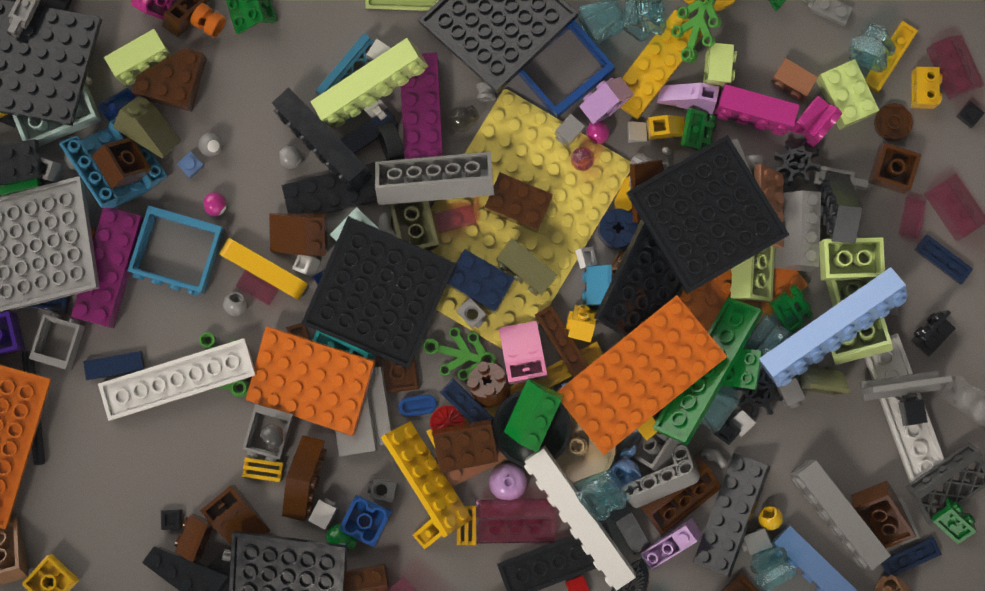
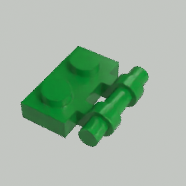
(694, 129)
(787, 313)

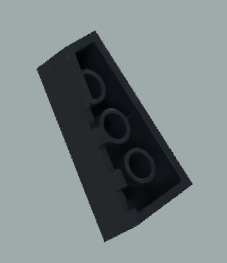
(183, 573)

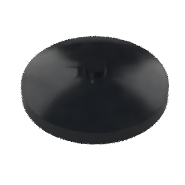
(555, 438)

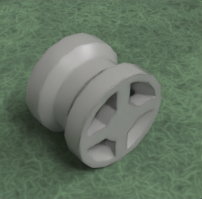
(485, 93)

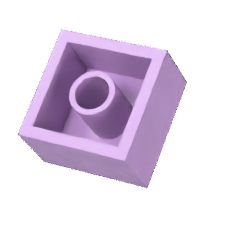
(606, 99)

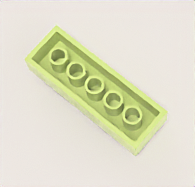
(369, 84)

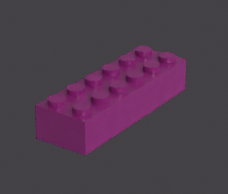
(422, 112)
(113, 251)

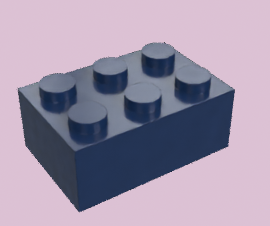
(480, 281)

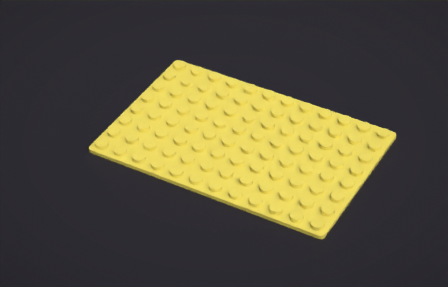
(526, 149)

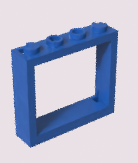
(608, 69)

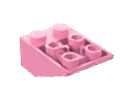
(523, 352)

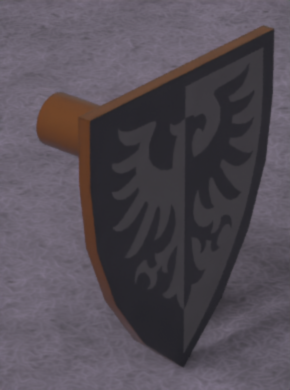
(641, 581)

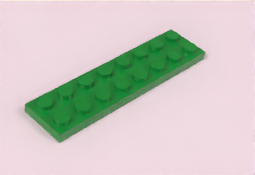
(731, 332)

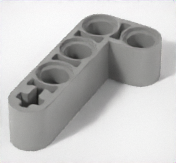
(664, 481)

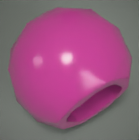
(598, 132)
(214, 204)

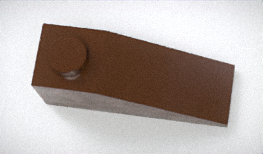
(178, 16)

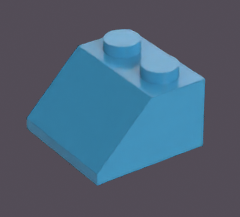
(597, 282)

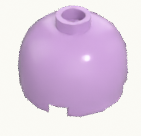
(507, 481)

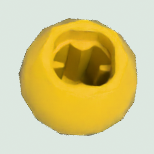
(770, 518)

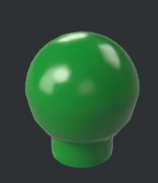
(338, 537)

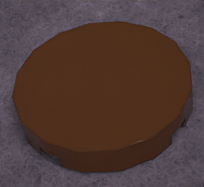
(893, 122)

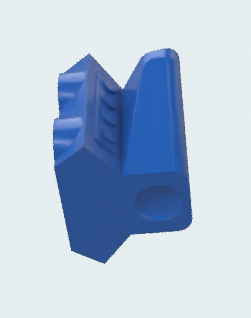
(365, 520)

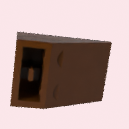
(232, 513)

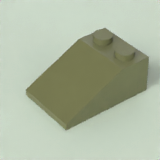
(146, 126)
(824, 380)

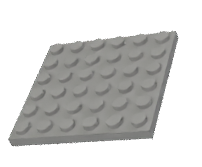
(45, 245)

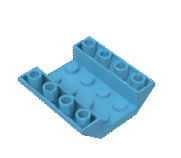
(81, 153)

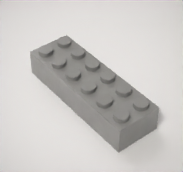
(434, 178)
(839, 514)

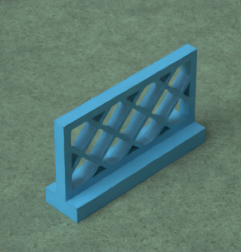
(346, 63)

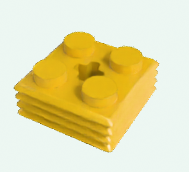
(50, 568)

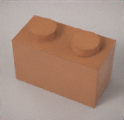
(794, 80)

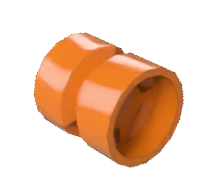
(206, 19)

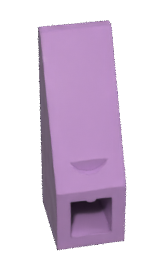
(692, 95)
(672, 543)

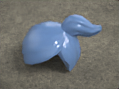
(625, 468)

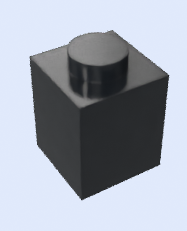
(912, 411)

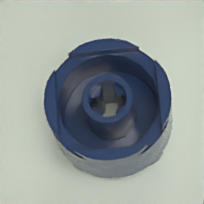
(608, 235)

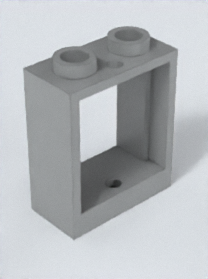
(39, 343)
(254, 451)

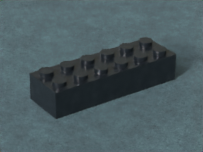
(321, 140)

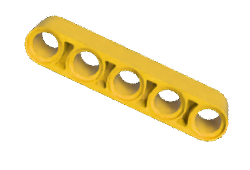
(263, 269)

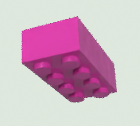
(756, 110)

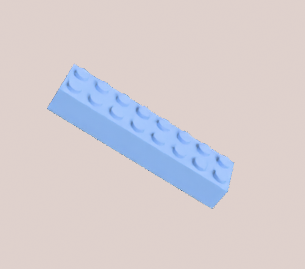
(834, 327)

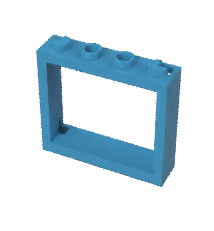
(143, 238)

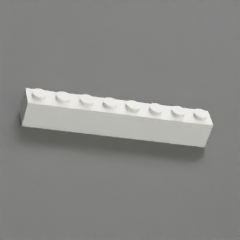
(583, 526)

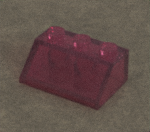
(955, 65)
(956, 207)

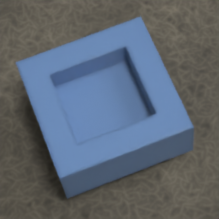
(190, 164)

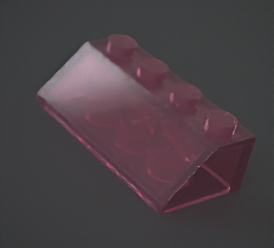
(515, 521)

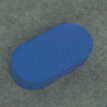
(417, 405)

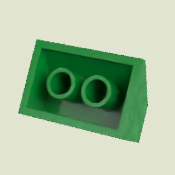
(533, 415)

